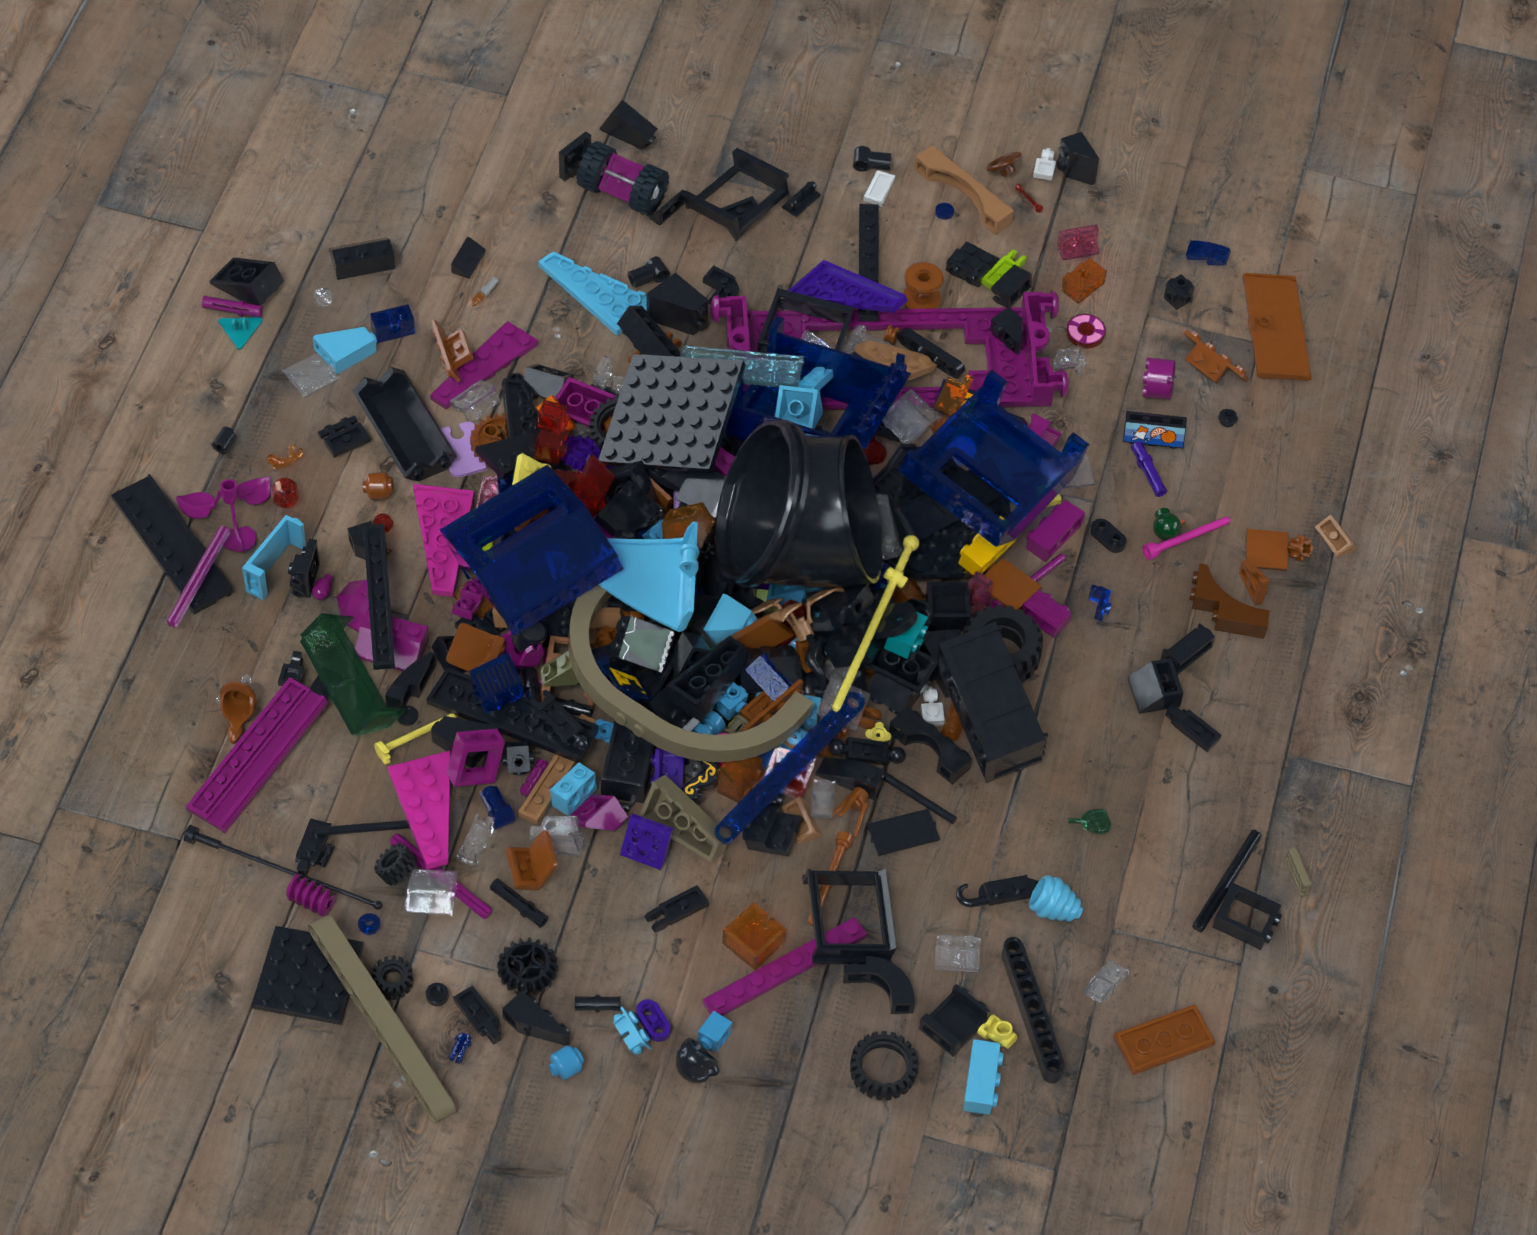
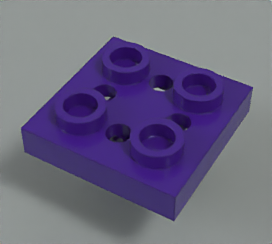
(648, 834)

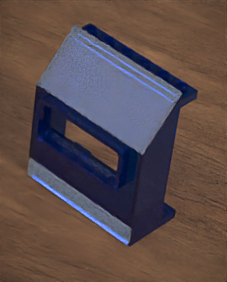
(859, 382)
(1001, 454)
(539, 564)

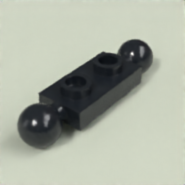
(867, 751)

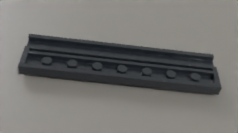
(169, 540)

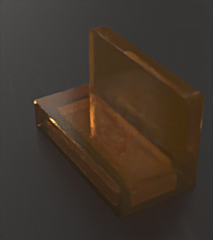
(953, 395)

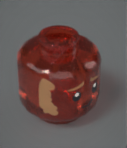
(284, 493)

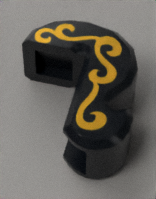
(704, 781)

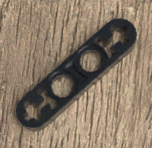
(943, 360)

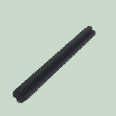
(1226, 881)

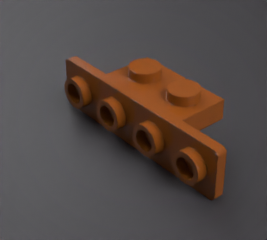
(454, 349)
(1209, 362)
(763, 707)

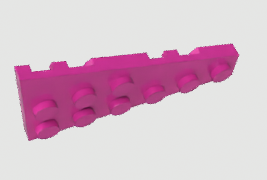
(435, 510)
(424, 797)

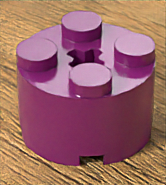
(1159, 378)

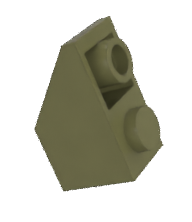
(558, 672)

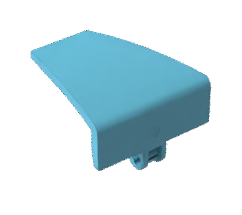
(657, 577)

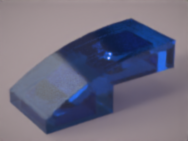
(1211, 252)

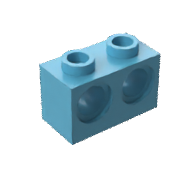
(573, 789)

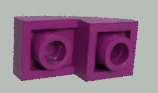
(469, 601)

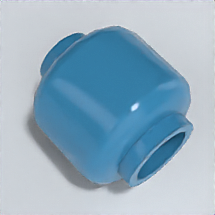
(566, 1062)

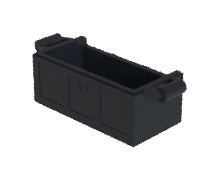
(627, 766)

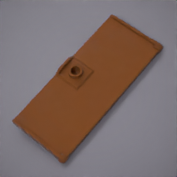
(1276, 326)

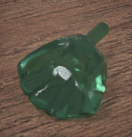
(1094, 821)

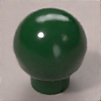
(1166, 524)

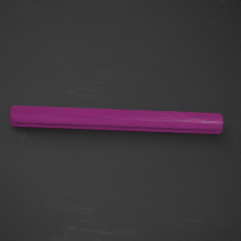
(198, 576)
(462, 893)

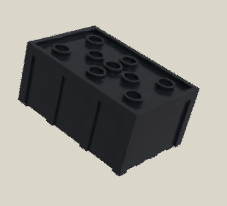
(991, 702)

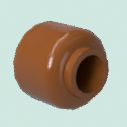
(378, 486)

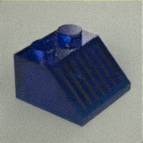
(496, 683)

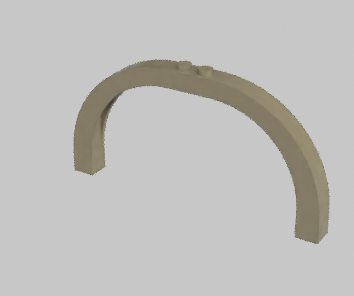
(656, 730)

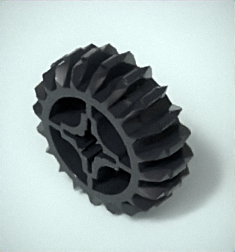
(533, 977)

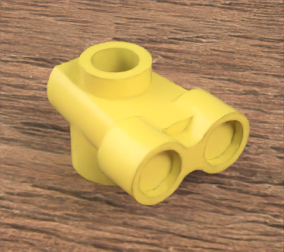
(998, 1031)

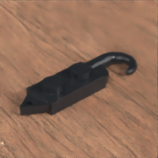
(999, 891)

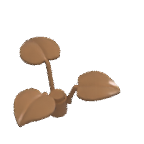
(800, 625)

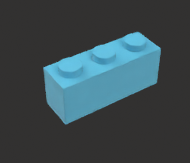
(983, 1077)

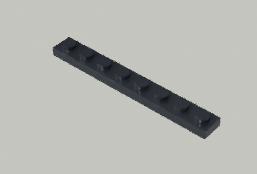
(868, 251)
(378, 597)

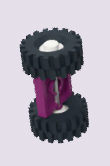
(622, 178)

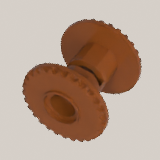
(923, 286)

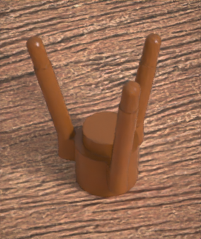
(855, 801)

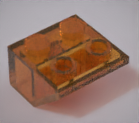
(679, 519)

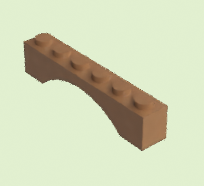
(937, 167)

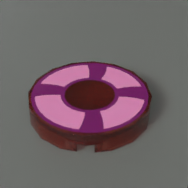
(1085, 331)

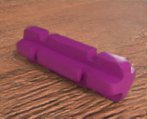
(533, 777)

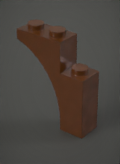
(1228, 613)

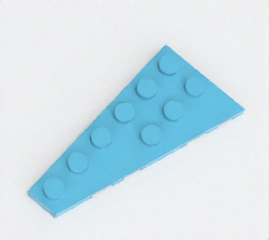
(597, 293)

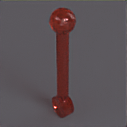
(1038, 208)

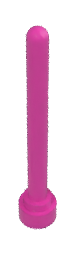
(1152, 550)

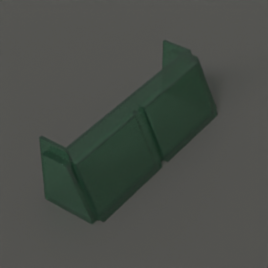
(346, 675)

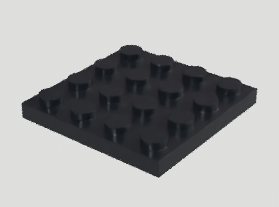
(300, 979)

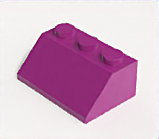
(582, 400)
(408, 641)

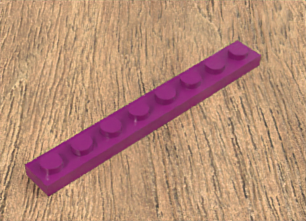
(779, 970)

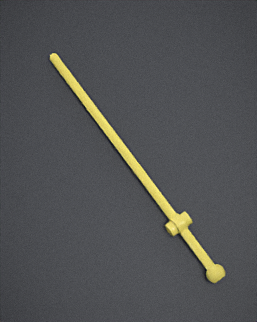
(895, 578)

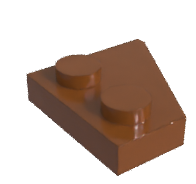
(1254, 581)

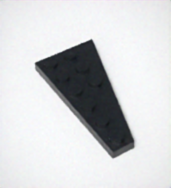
(521, 414)

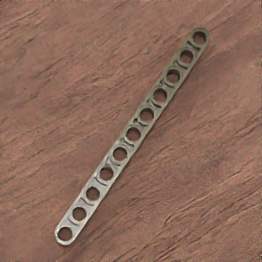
(382, 1018)

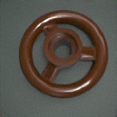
(1004, 163)

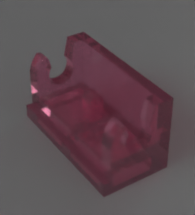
(980, 592)

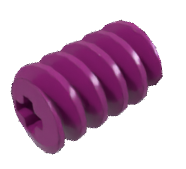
(310, 897)

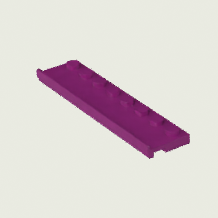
(257, 755)

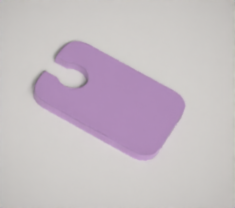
(465, 463)

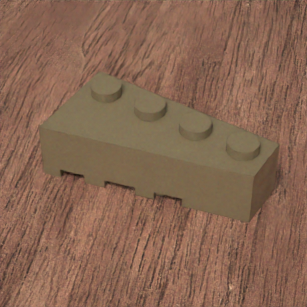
(691, 825)

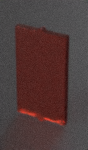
(593, 484)

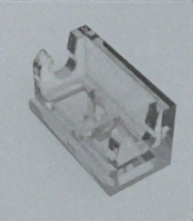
(476, 840)

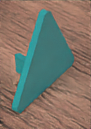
(240, 329)

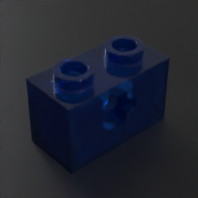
(392, 323)

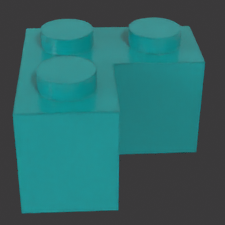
(910, 640)

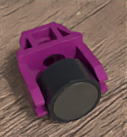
(526, 646)

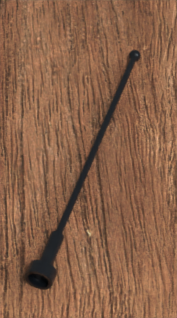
(192, 835)

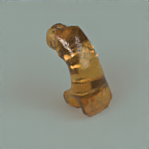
(279, 462)

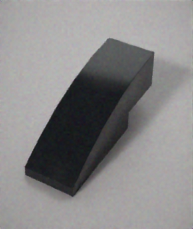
(410, 681)

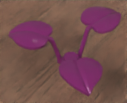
(254, 491)

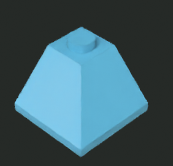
(728, 619)

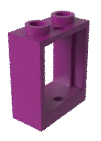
(465, 742)

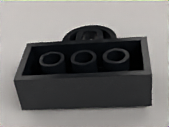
(845, 641)

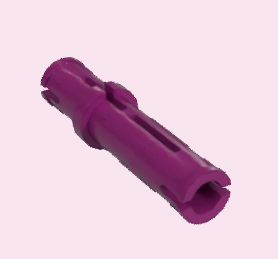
(212, 303)

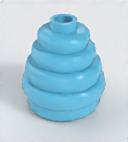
(1055, 900)

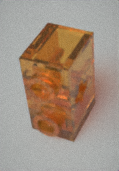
(1083, 280)

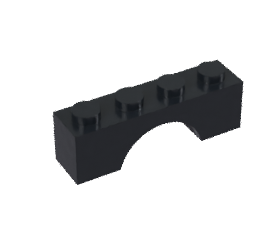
(911, 728)

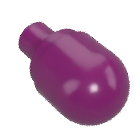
(322, 587)

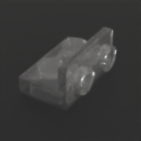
(476, 400)
(957, 953)

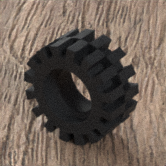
(395, 864)
(393, 966)

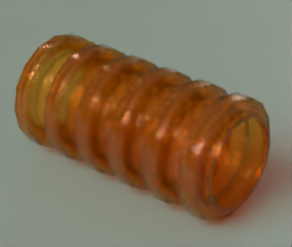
(952, 724)

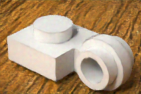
(1045, 165)
(932, 711)

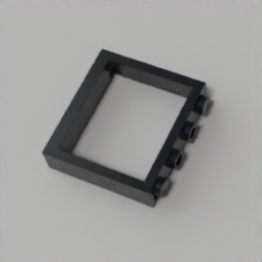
(809, 306)

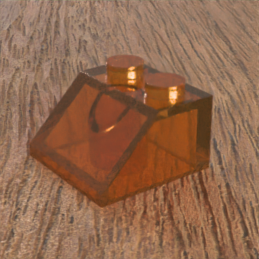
(738, 777)

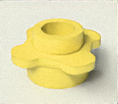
(879, 728)

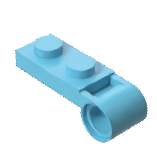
(816, 378)

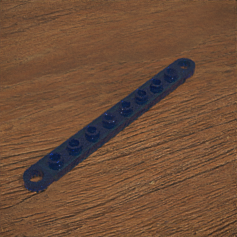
(788, 768)

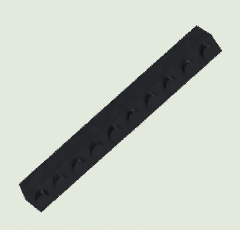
(651, 340)

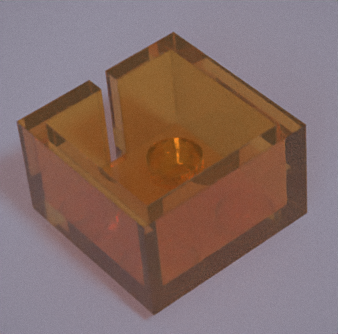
(749, 938)

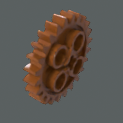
(488, 432)

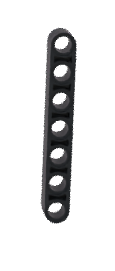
(1032, 1018)

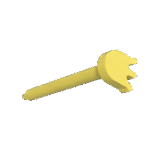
(383, 749)

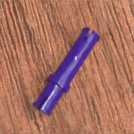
(1145, 461)

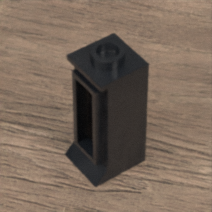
(1189, 648)

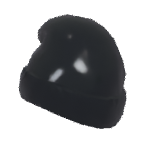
(695, 1062)

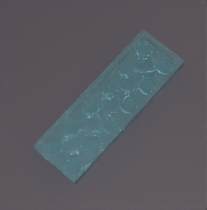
(760, 368)

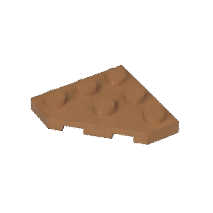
(917, 363)

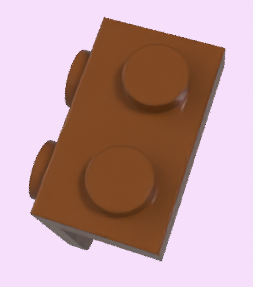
(473, 647)
(532, 865)

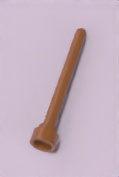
(843, 842)

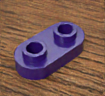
(653, 1022)

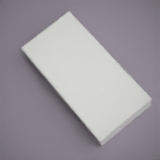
(879, 188)

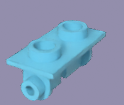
(628, 1023)

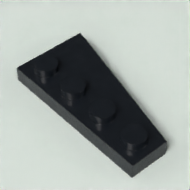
(503, 454)

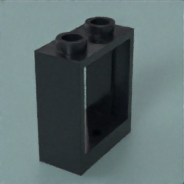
(1241, 931)

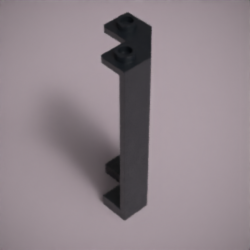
(405, 425)

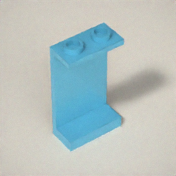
(285, 533)

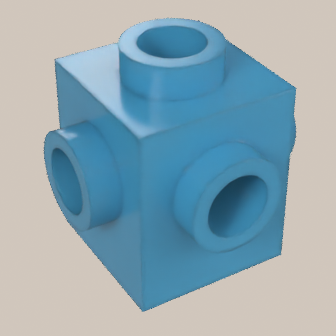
(732, 701)

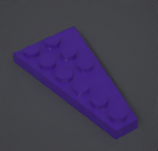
(848, 288)

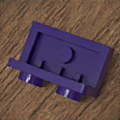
(669, 765)

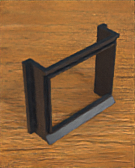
(752, 167)
(850, 953)

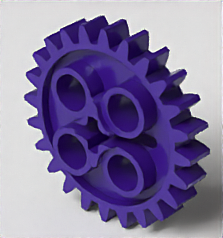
(579, 451)

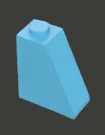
(345, 347)

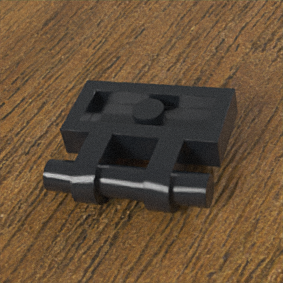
(345, 440)

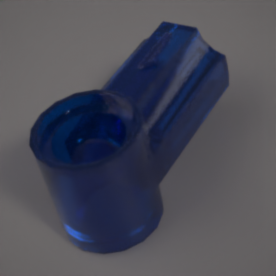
(496, 807)

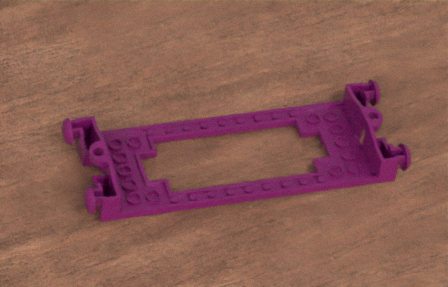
(1029, 380)

